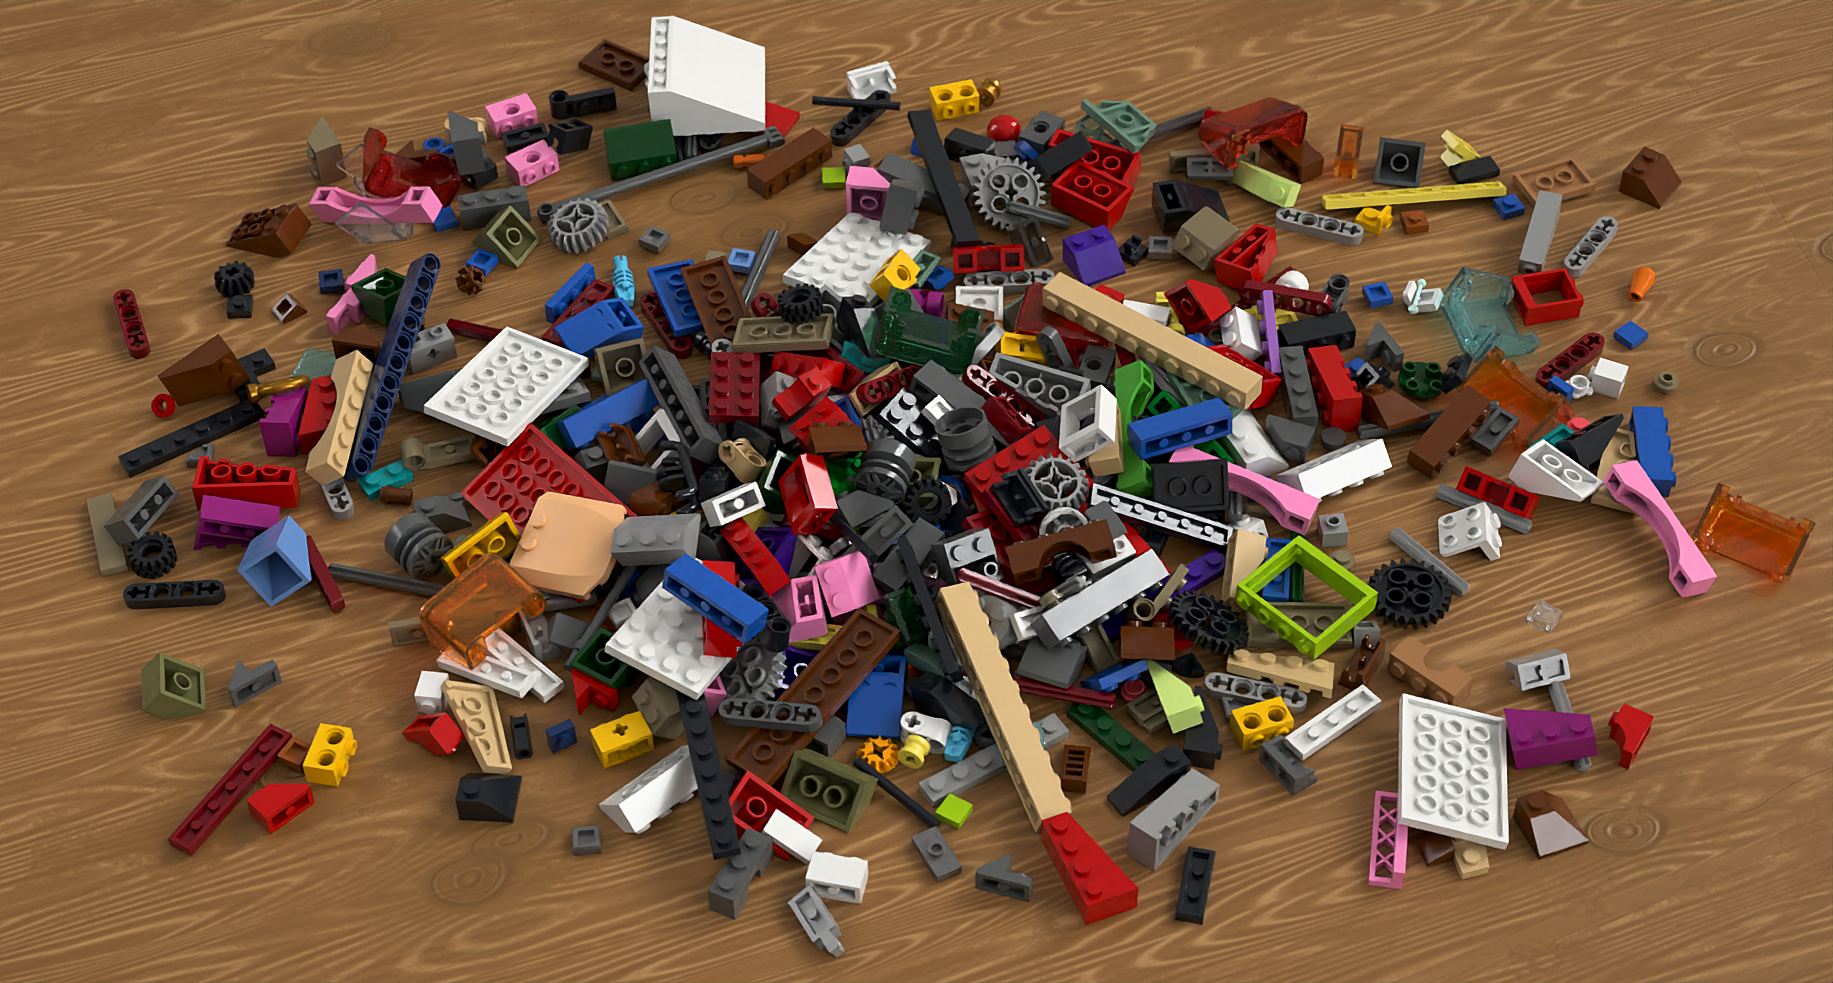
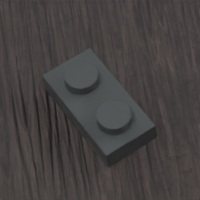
(1495, 431)

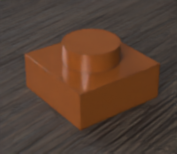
(1414, 222)
(294, 753)

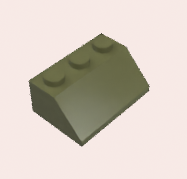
(828, 788)

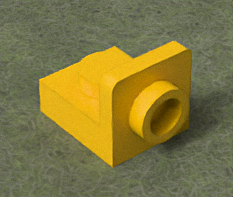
(1374, 220)

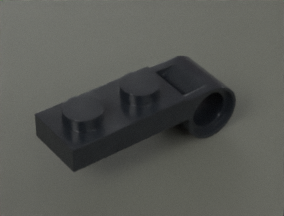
(582, 104)

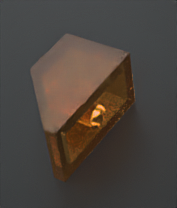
(1348, 151)

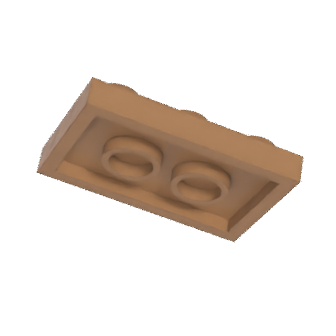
(1559, 177)

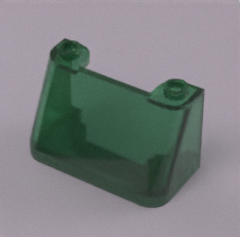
(925, 337)

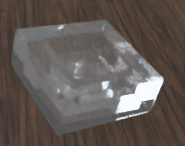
(1544, 616)

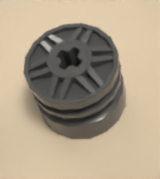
(965, 438)
(885, 469)
(417, 545)

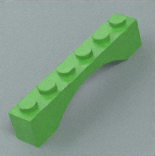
(1133, 390)

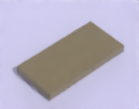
(776, 335)
(1309, 615)

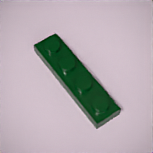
(1110, 735)

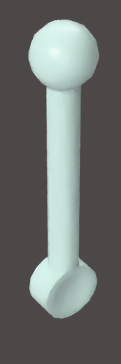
(1421, 283)

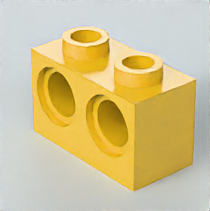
(954, 100)
(1020, 347)
(1261, 722)
(329, 755)

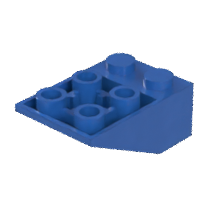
(599, 326)
(879, 700)

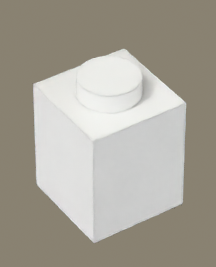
(1608, 377)
(429, 694)

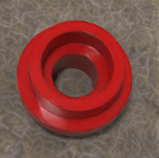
(157, 405)

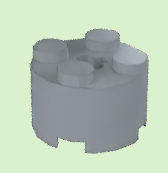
(999, 622)

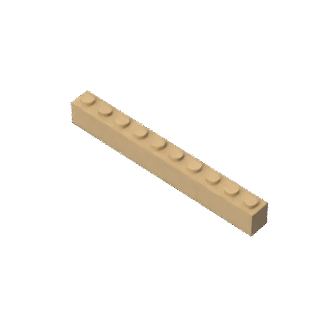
(1152, 341)
(1001, 703)

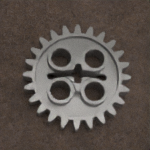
(988, 193)
(753, 672)

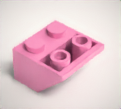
(804, 608)

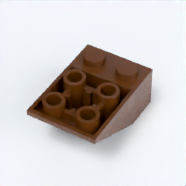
(271, 231)

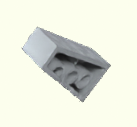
(1037, 384)
(1171, 818)

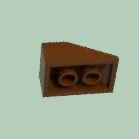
(204, 373)
(836, 441)
(1147, 642)

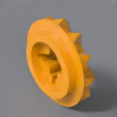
(889, 754)

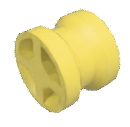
(914, 751)

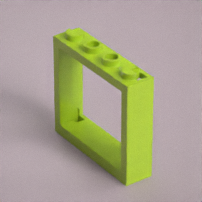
(1324, 569)

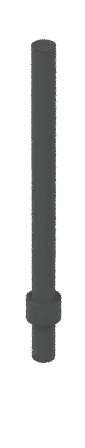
(602, 612)

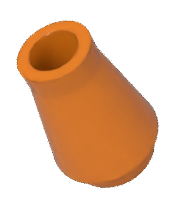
(1641, 282)

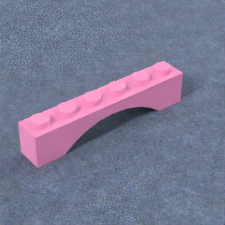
(413, 206)
(1634, 489)
(1289, 506)

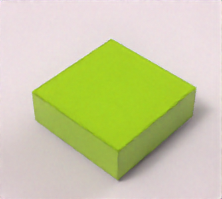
(833, 177)
(954, 811)

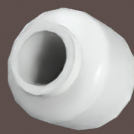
(1293, 279)

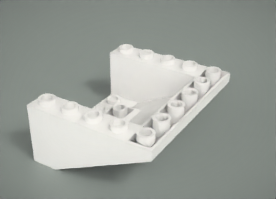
(704, 79)

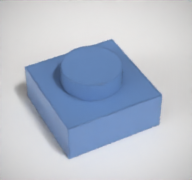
(741, 260)

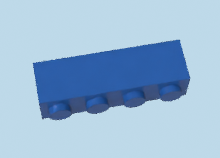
(617, 408)
(1180, 428)
(1653, 446)
(715, 598)

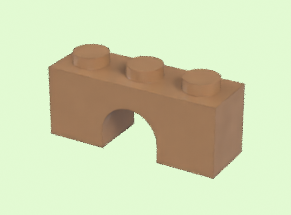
(1410, 664)

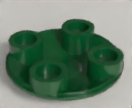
(1421, 379)

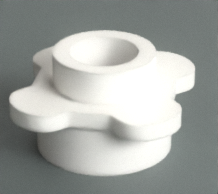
(1580, 385)

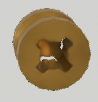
(989, 91)

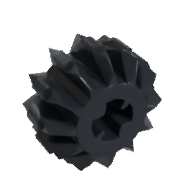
(234, 279)
(1069, 566)

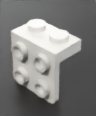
(1468, 530)

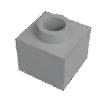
(855, 156)
(1332, 530)

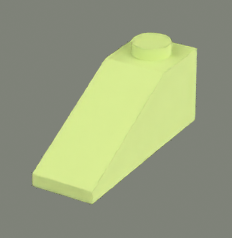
(1266, 184)
(1176, 699)

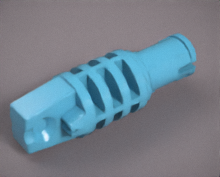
(623, 280)
(958, 743)

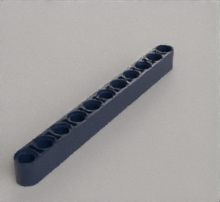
(392, 364)

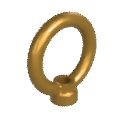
(257, 392)

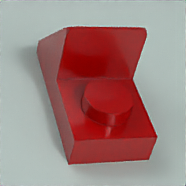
(591, 690)

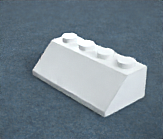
(1252, 446)
(1339, 469)
(652, 793)

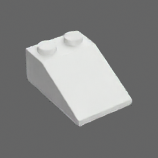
(1552, 473)

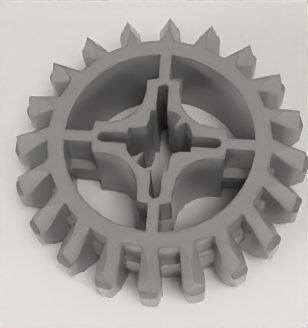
(578, 225)
(1064, 477)

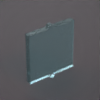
(315, 364)

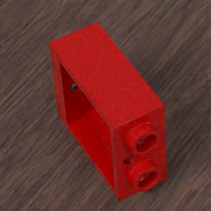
(1543, 282)
(803, 516)

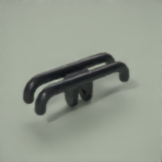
(678, 476)

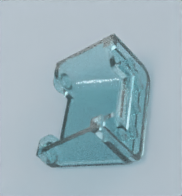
(1479, 315)

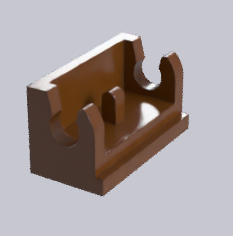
(621, 445)
(1363, 664)

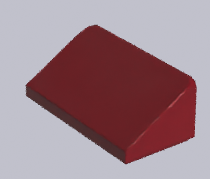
(1006, 419)

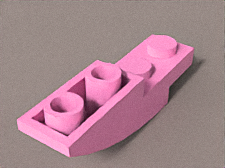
(349, 307)

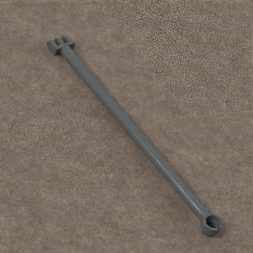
(769, 136)

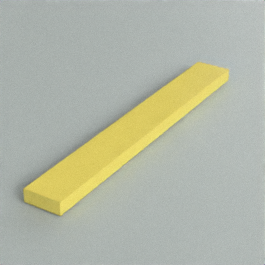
(1413, 195)

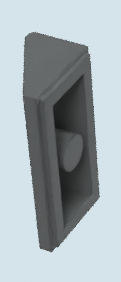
(565, 630)

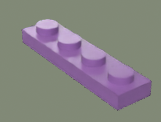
(1268, 328)

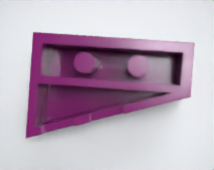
(283, 422)
(232, 521)
(1549, 737)

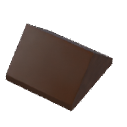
(358, 339)

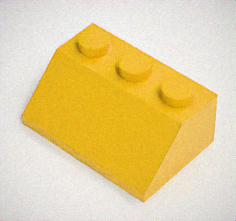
(496, 536)

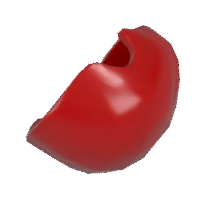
(1004, 128)

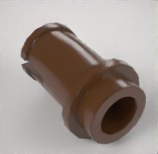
(396, 495)

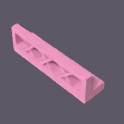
(1399, 845)

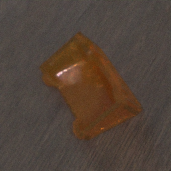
(1519, 395)
(1752, 535)
(475, 607)

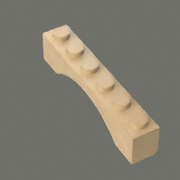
(332, 452)

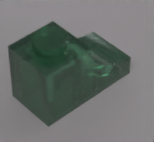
(906, 617)

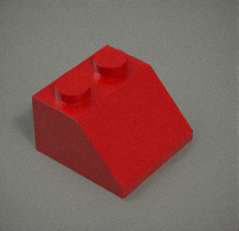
(1197, 303)
(823, 411)

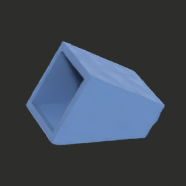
(277, 561)

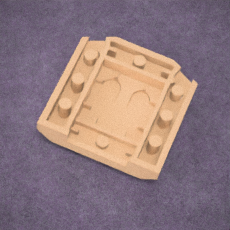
(568, 544)

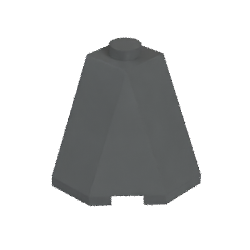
(420, 391)

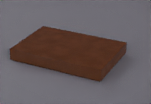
(615, 64)

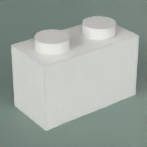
(1241, 333)
(733, 504)
(837, 876)

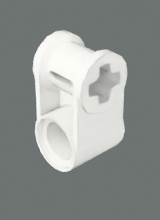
(932, 729)

